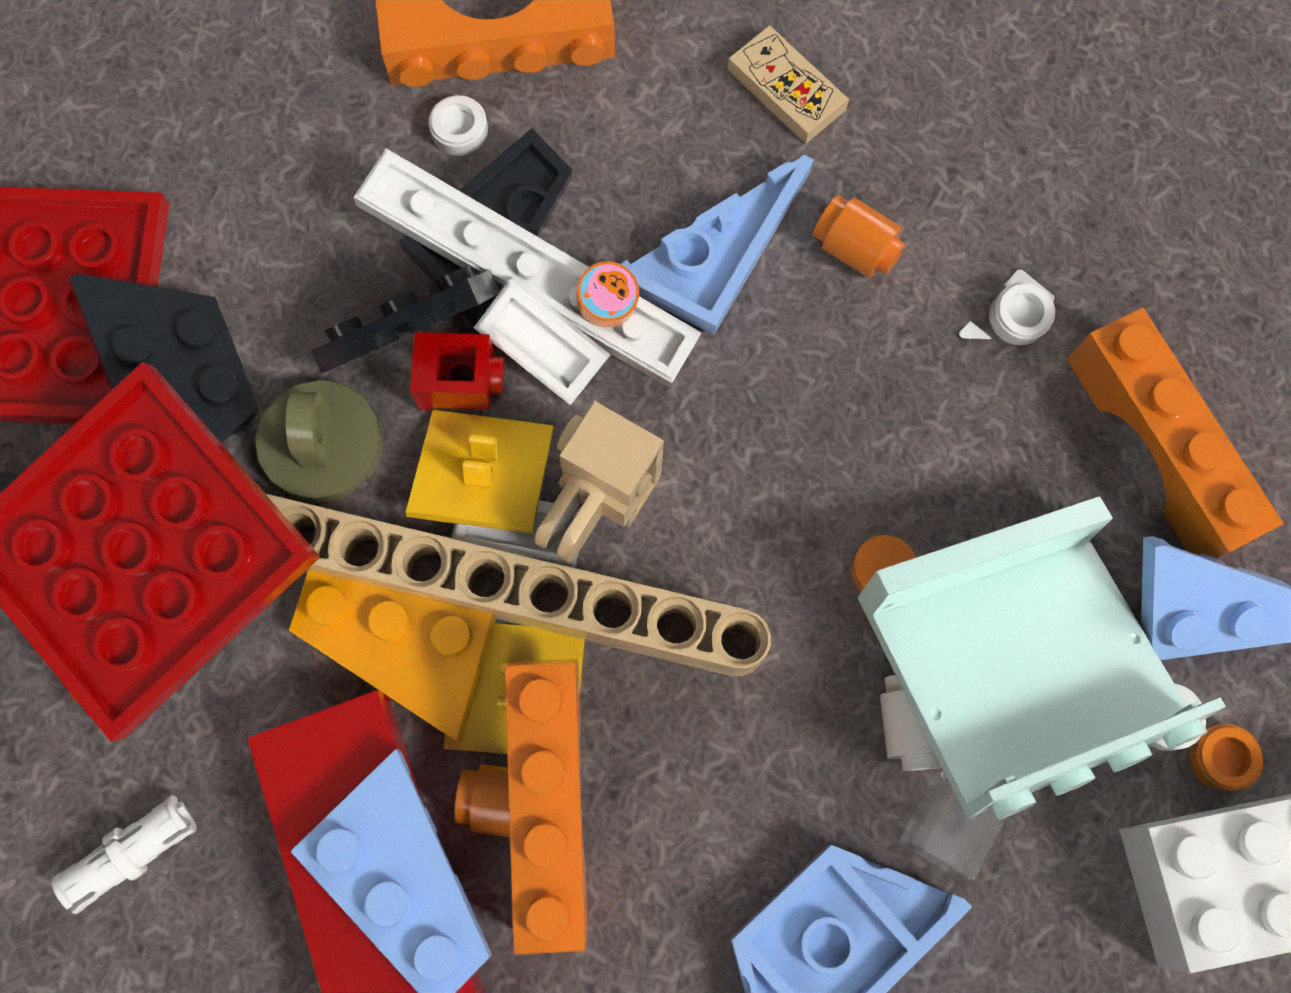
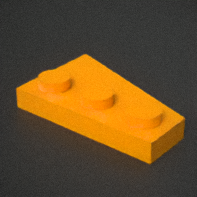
(399, 643)

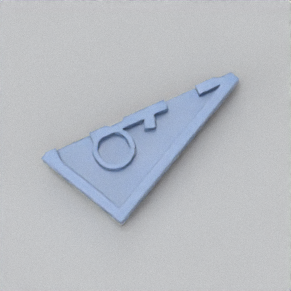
(707, 264)

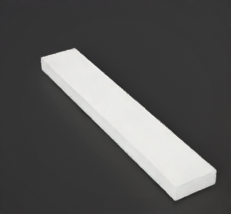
(487, 241)

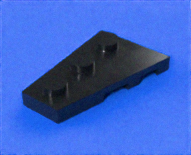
(519, 186)
(404, 316)

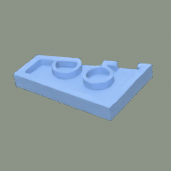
(395, 882)

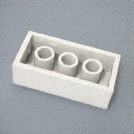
(1215, 884)

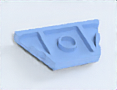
(842, 928)

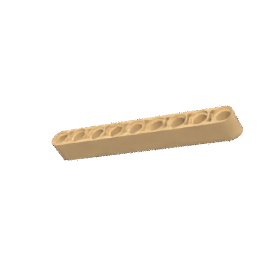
(462, 561)

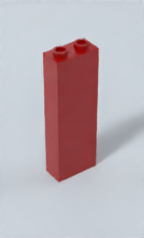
(304, 776)

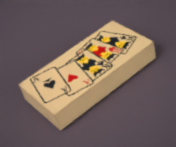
(787, 84)

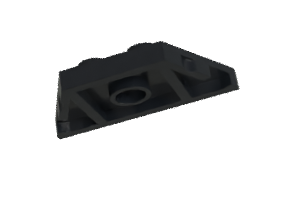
(175, 334)

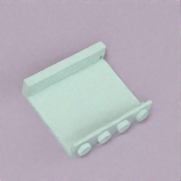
(1026, 661)

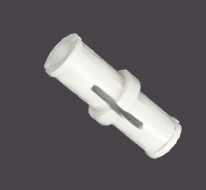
(123, 855)

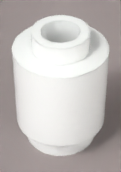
(903, 731)

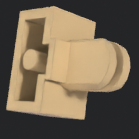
(606, 468)

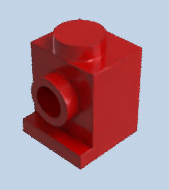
(444, 355)

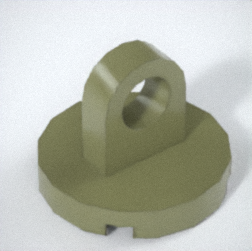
(319, 441)

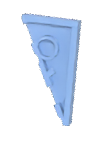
(1206, 606)

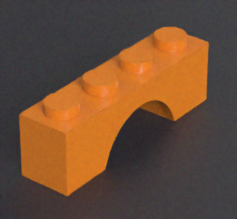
(435, 42)
(1206, 484)
(545, 807)

